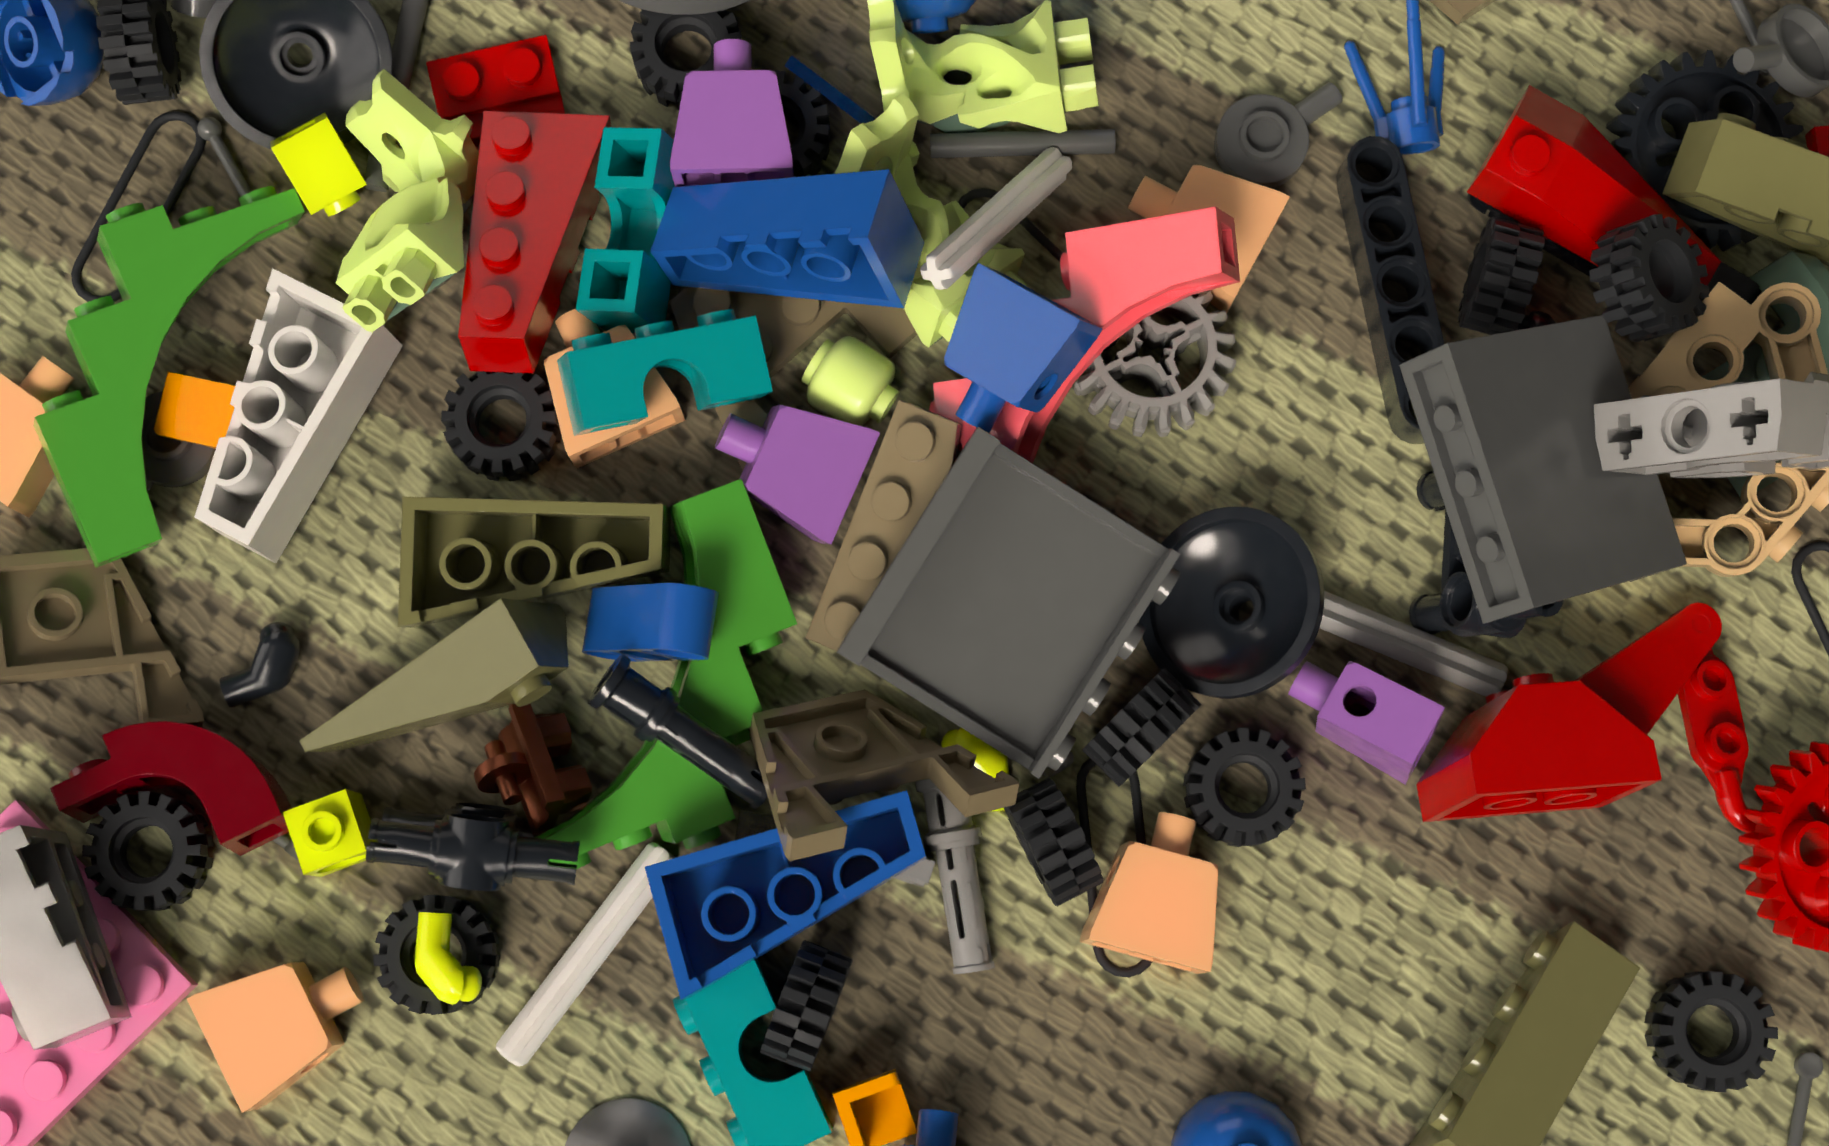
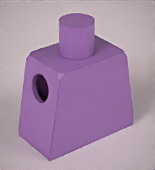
(730, 123)
(800, 465)
(1387, 737)

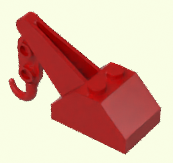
(1588, 737)

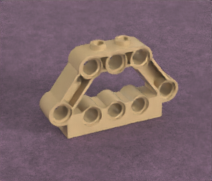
(1730, 327)

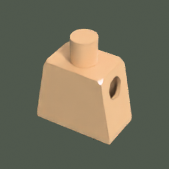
(1250, 204)
(660, 401)
(23, 462)
(1158, 901)
(273, 1027)

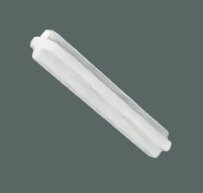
(995, 218)
(581, 960)

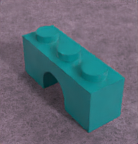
(624, 279)
(718, 358)
(765, 1109)

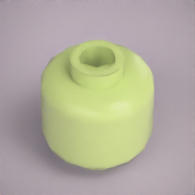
(850, 381)

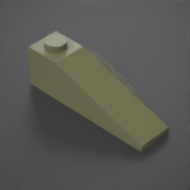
(485, 664)

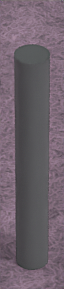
(1021, 143)

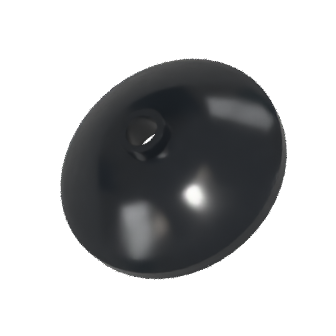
(264, 89)
(1223, 563)

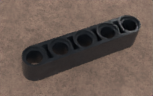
(1381, 261)

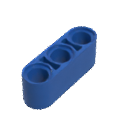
(651, 622)

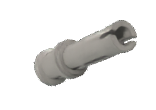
(954, 841)

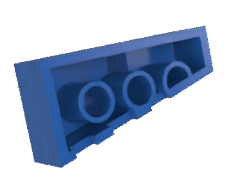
(793, 238)
(747, 897)

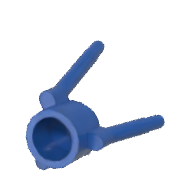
(1414, 119)

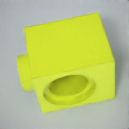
(319, 166)
(330, 832)

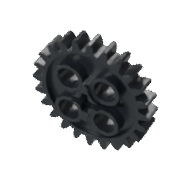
(1686, 94)

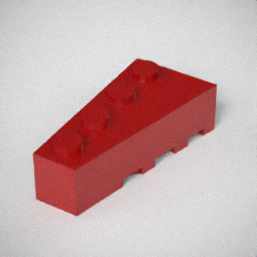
(525, 231)

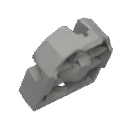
(1718, 430)

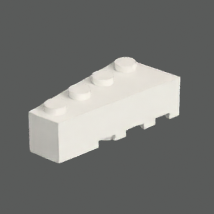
(291, 414)

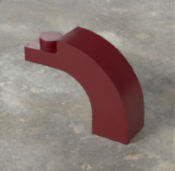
(147, 756)

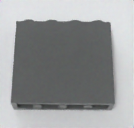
(1523, 468)
(1010, 604)

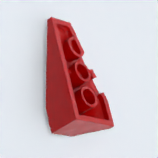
(1568, 179)

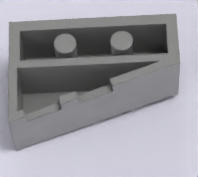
(52, 943)

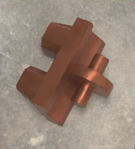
(523, 770)

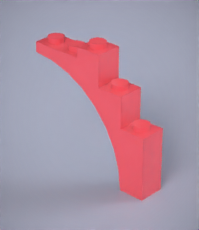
(1115, 282)

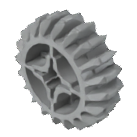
(1193, 327)

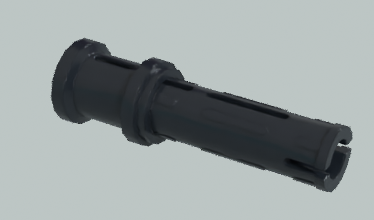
(659, 716)

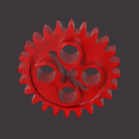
(1793, 848)

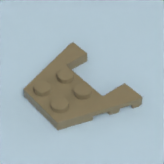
(789, 327)
(84, 621)
(851, 747)

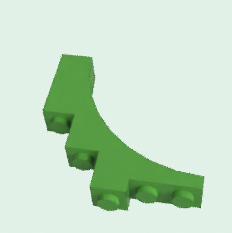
(157, 270)
(729, 555)

